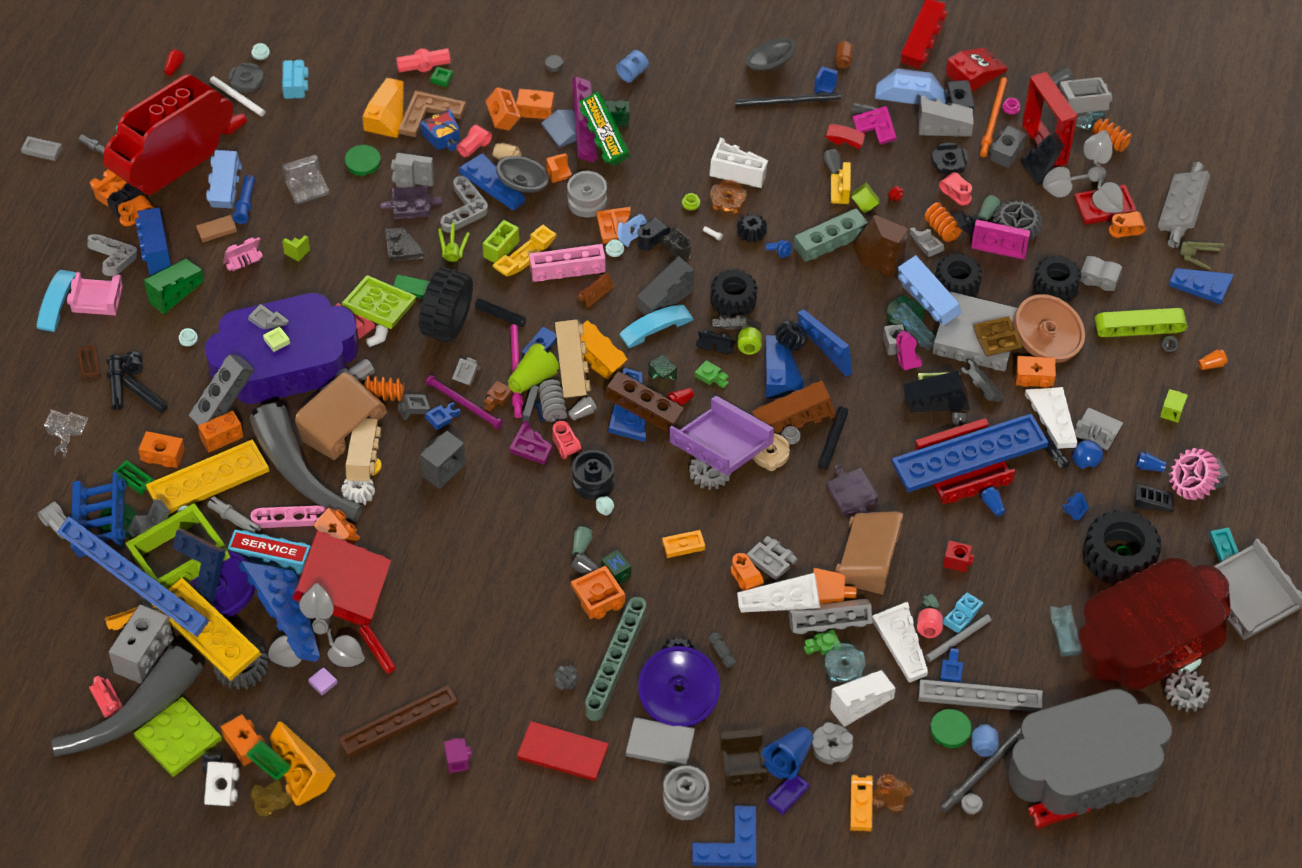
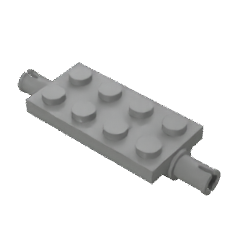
(1183, 203)

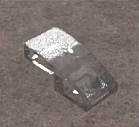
(71, 424)

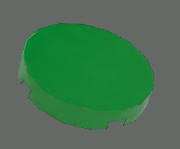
(362, 160)
(950, 728)

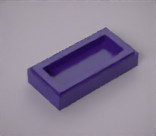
(788, 794)

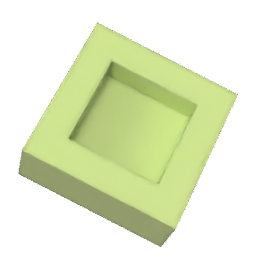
(276, 339)

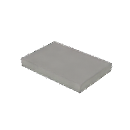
(660, 742)

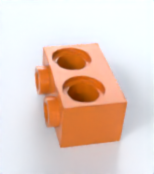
(220, 431)

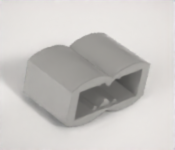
(1100, 273)

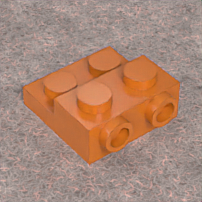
(599, 593)

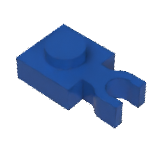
(440, 417)

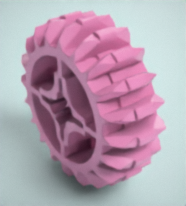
(1205, 468)

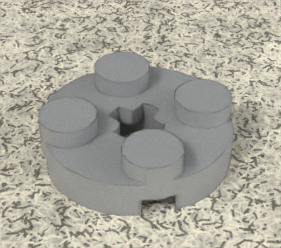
(835, 733)

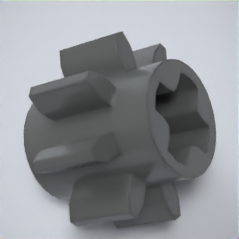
(566, 677)

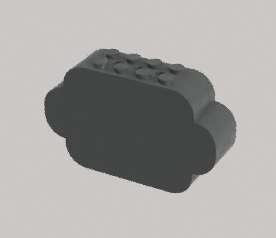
(1089, 752)

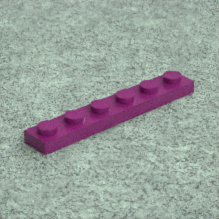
(585, 139)

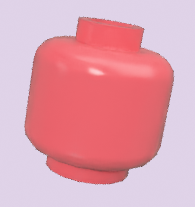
(929, 623)

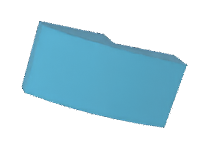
(963, 613)

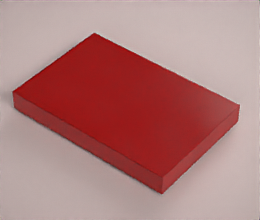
(1092, 214)

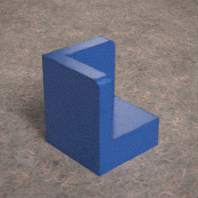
(826, 80)

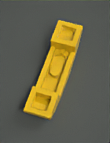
(538, 242)

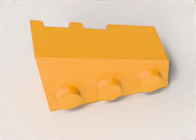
(601, 352)

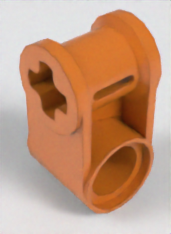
(131, 209)
(1128, 224)
(745, 572)

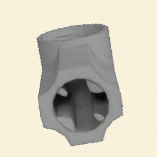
(52, 516)

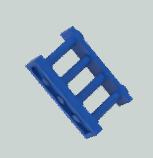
(81, 509)

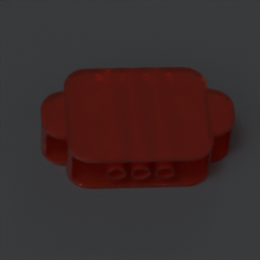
(1155, 623)

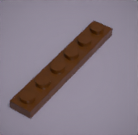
(398, 721)

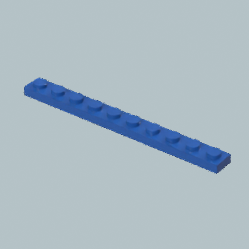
(133, 576)

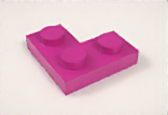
(876, 120)

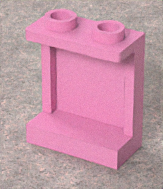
(95, 295)

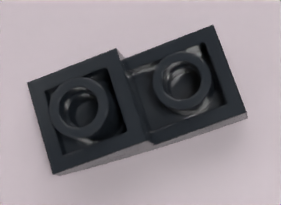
(967, 222)

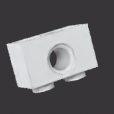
(213, 793)

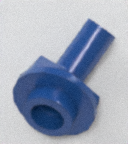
(784, 248)

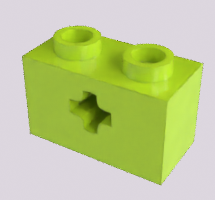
(501, 241)

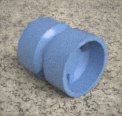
(632, 66)

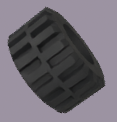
(961, 267)
(1060, 269)
(738, 283)

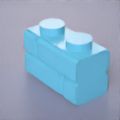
(294, 79)

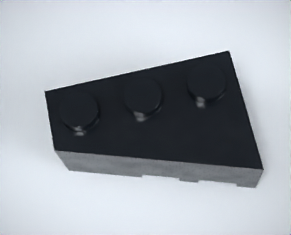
(937, 393)

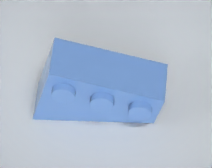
(223, 179)

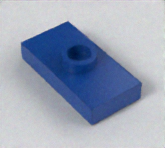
(544, 337)

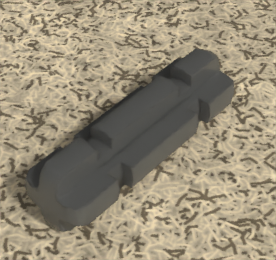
(857, 108)
(722, 650)

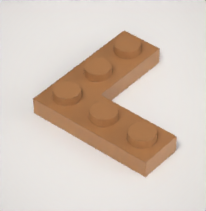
(423, 103)

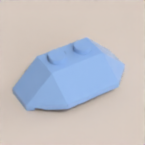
(908, 87)

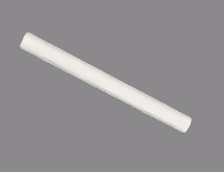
(237, 96)

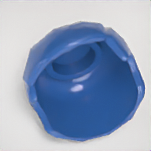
(1087, 454)

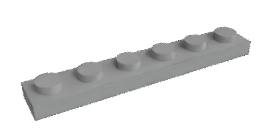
(980, 695)

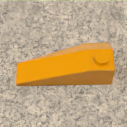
(385, 109)
(308, 771)

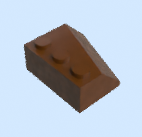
(882, 246)

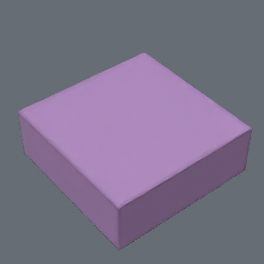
(322, 681)

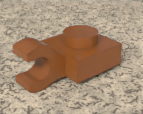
(498, 394)

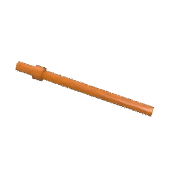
(987, 139)

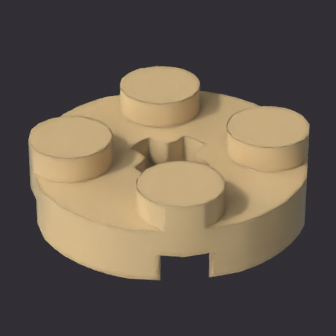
(778, 458)

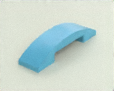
(54, 299)
(654, 322)

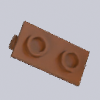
(598, 288)

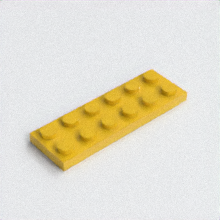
(209, 476)
(219, 639)

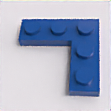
(740, 853)

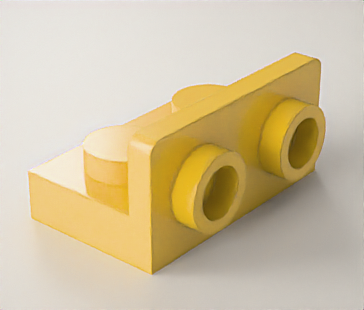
(841, 185)

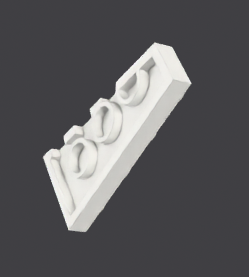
(1054, 413)
(783, 595)
(898, 633)

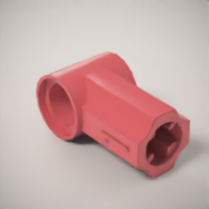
(476, 137)

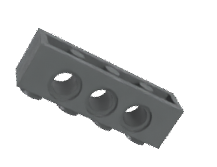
(222, 389)

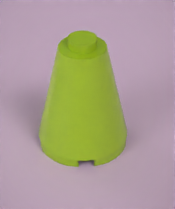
(533, 369)

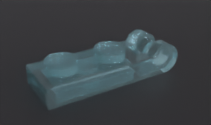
(914, 325)
(1065, 630)

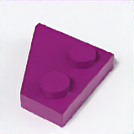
(530, 445)

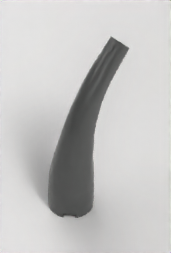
(281, 446)
(162, 686)

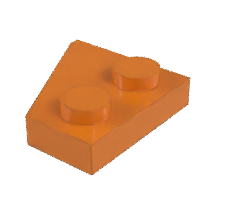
(609, 220)

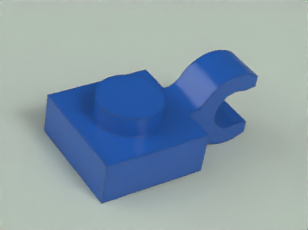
(952, 669)

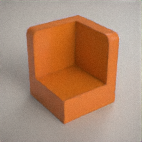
(558, 168)

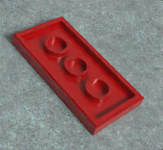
(563, 751)

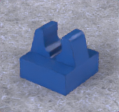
(1077, 506)

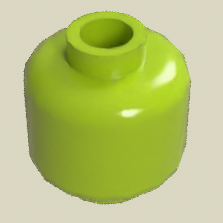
(749, 340)

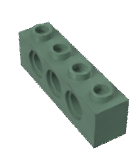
(830, 235)

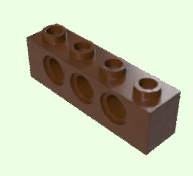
(634, 402)

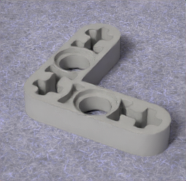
(470, 207)
(120, 253)

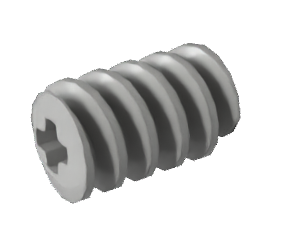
(552, 401)

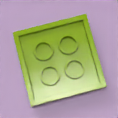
(379, 302)
(177, 736)

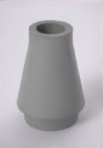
(583, 408)

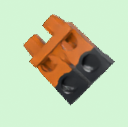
(113, 191)

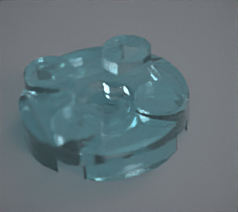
(851, 655)

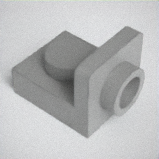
(466, 371)

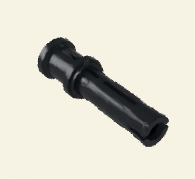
(115, 376)

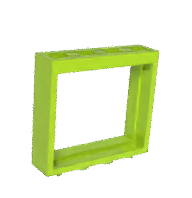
(165, 531)

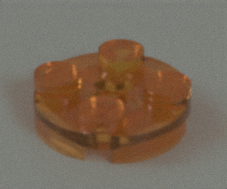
(724, 204)

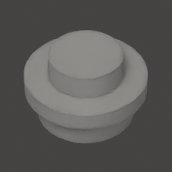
(791, 434)
(971, 803)

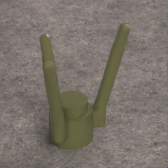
(1189, 249)

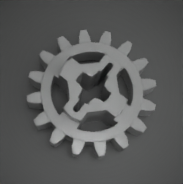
(707, 474)
(1185, 693)

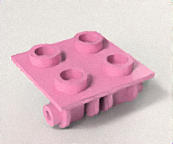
(247, 250)

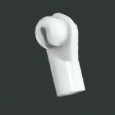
(379, 337)

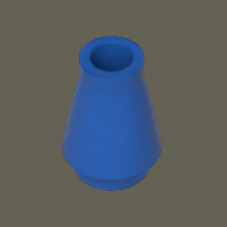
(1146, 461)
(992, 499)

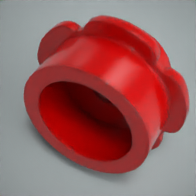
(896, 193)

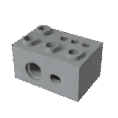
(141, 644)

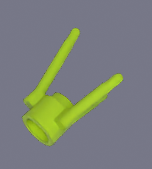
(452, 251)

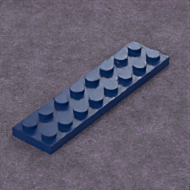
(969, 452)

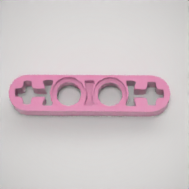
(289, 513)

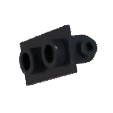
(723, 342)

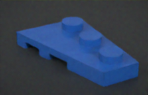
(1202, 283)

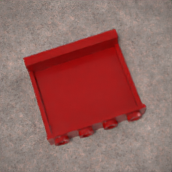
(972, 482)
(347, 574)

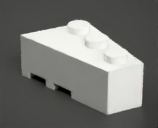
(738, 166)
(861, 697)

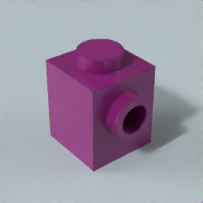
(457, 755)

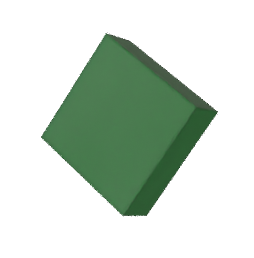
(441, 76)

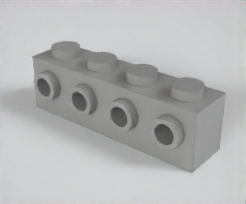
(831, 615)

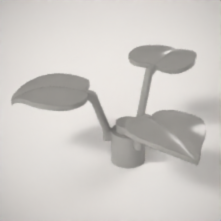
(1096, 148)
(318, 605)

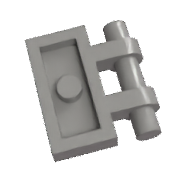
(768, 561)

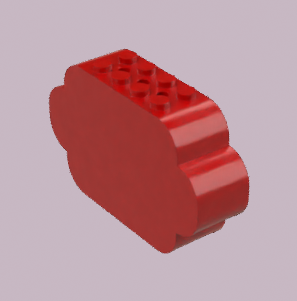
(168, 134)

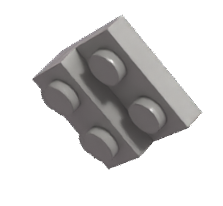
(412, 170)

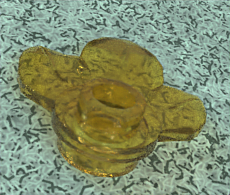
(270, 796)

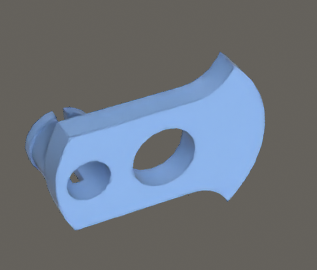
(624, 234)

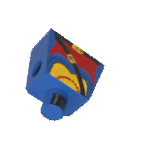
(441, 130)

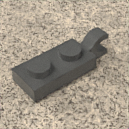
(982, 381)

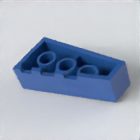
(152, 240)

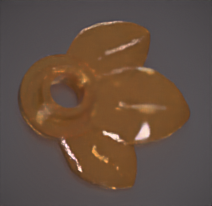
(893, 795)

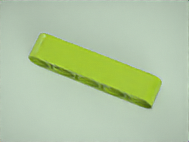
(1140, 322)

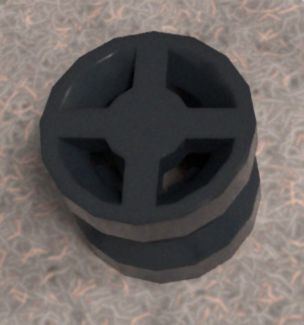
(133, 362)
(210, 758)

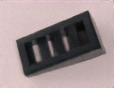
(1146, 503)

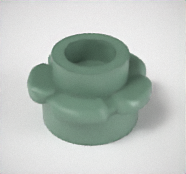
(930, 602)

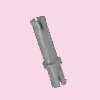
(229, 513)

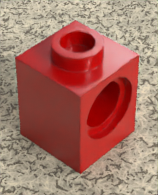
(958, 549)

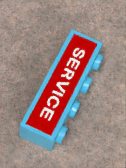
(269, 551)

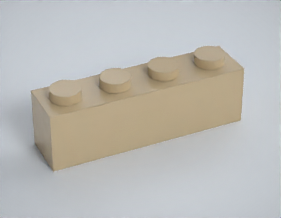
(571, 358)
(363, 451)

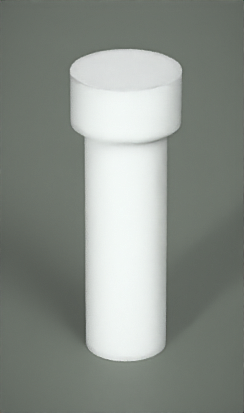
(718, 236)

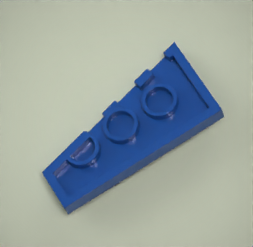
(483, 174)
(827, 341)
(624, 422)

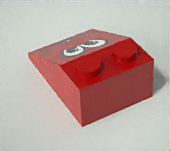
(976, 66)

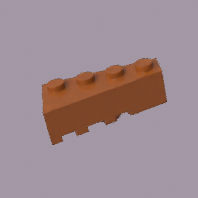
(797, 408)

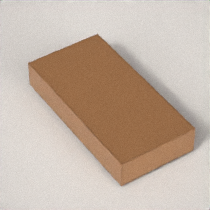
(216, 228)

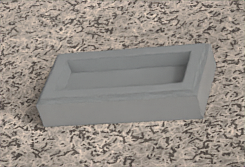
(41, 148)

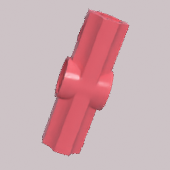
(423, 60)

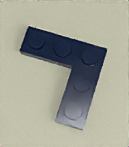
(210, 558)

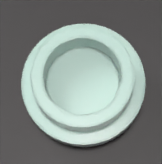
(260, 51)
(614, 248)
(188, 337)
(604, 505)

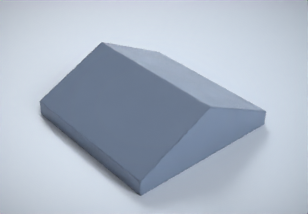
(561, 127)

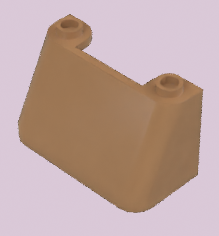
(335, 413)
(870, 550)

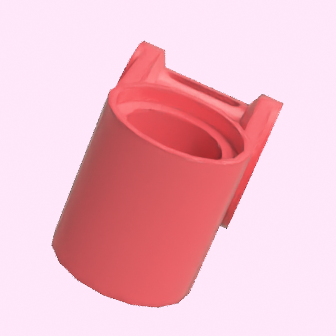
(956, 188)
(567, 442)

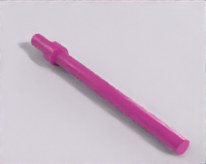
(517, 398)

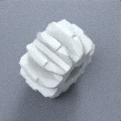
(358, 491)

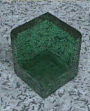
(662, 367)

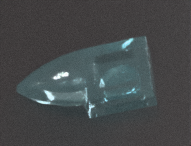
(1089, 120)

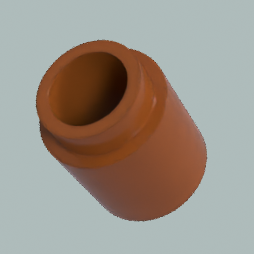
(843, 54)

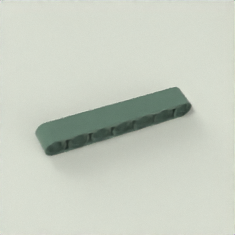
(615, 666)

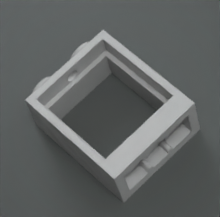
(1086, 94)

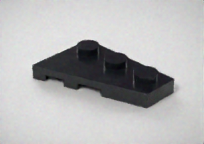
(1042, 158)

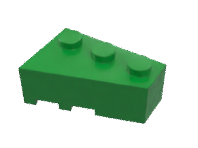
(172, 285)

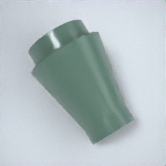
(989, 207)
(582, 539)

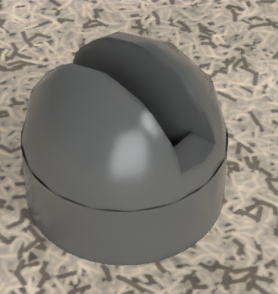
(1165, 344)
(959, 417)

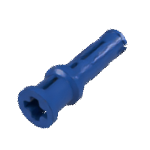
(243, 205)

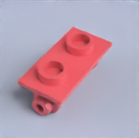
(105, 696)

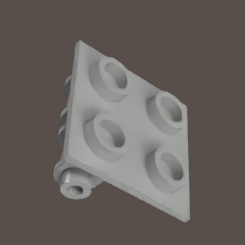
(1098, 428)

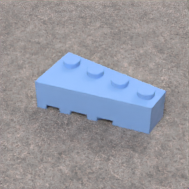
(928, 291)

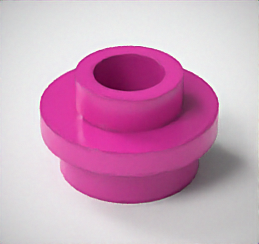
(1011, 106)

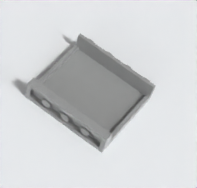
(958, 337)
(1258, 590)

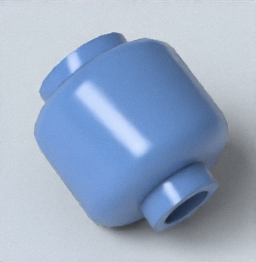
(985, 740)

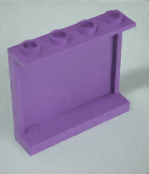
(723, 436)

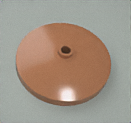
(1049, 328)

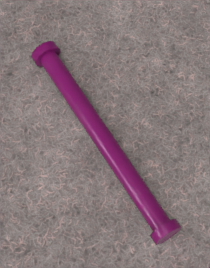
(497, 423)

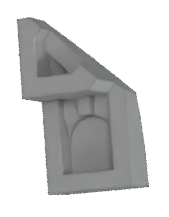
(928, 243)
(266, 319)

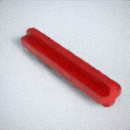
(377, 649)

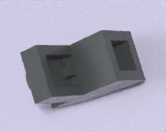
(142, 523)

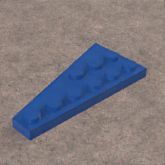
(275, 592)

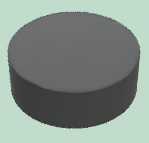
(553, 63)

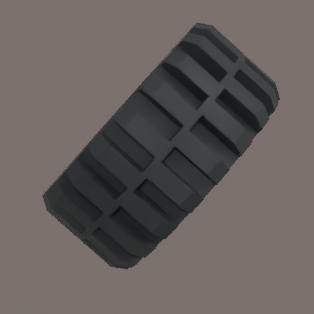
(445, 304)
(1123, 527)

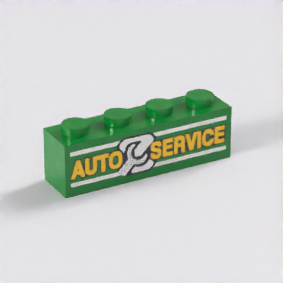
(605, 129)

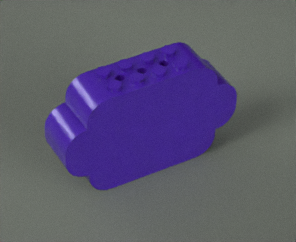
(319, 347)

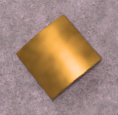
(997, 336)

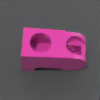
(906, 351)

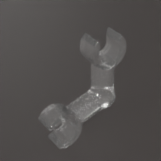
(65, 438)

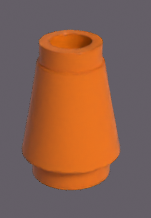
(1213, 360)

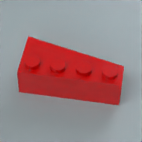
(924, 33)

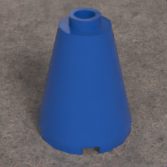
(788, 753)

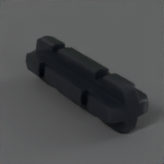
(1056, 454)

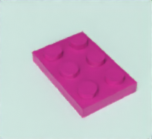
(1000, 239)

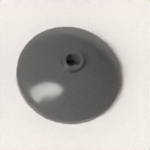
(771, 54)
(522, 174)

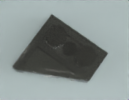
(402, 245)
(737, 323)

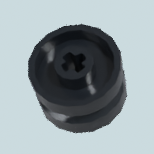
(593, 474)

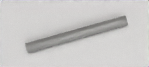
(958, 638)

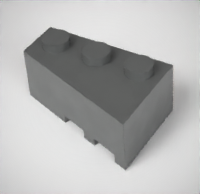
(667, 288)

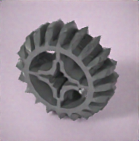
(1027, 217)
(250, 674)

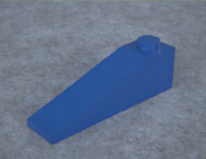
(781, 370)

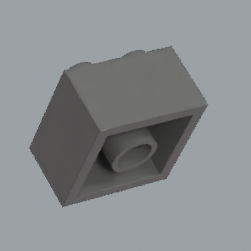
(442, 459)

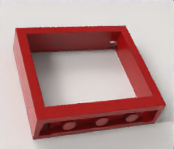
(1040, 89)

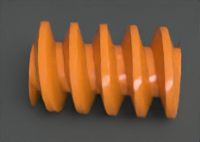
(1118, 138)
(942, 222)
(385, 388)

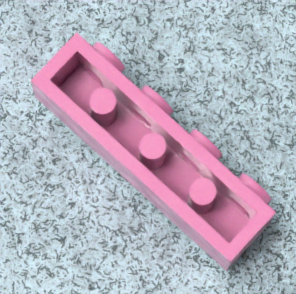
(567, 262)

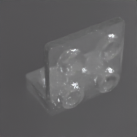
(305, 179)

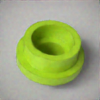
(691, 201)

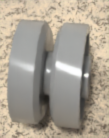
(586, 194)
(685, 792)

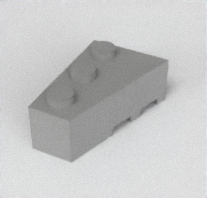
(944, 119)

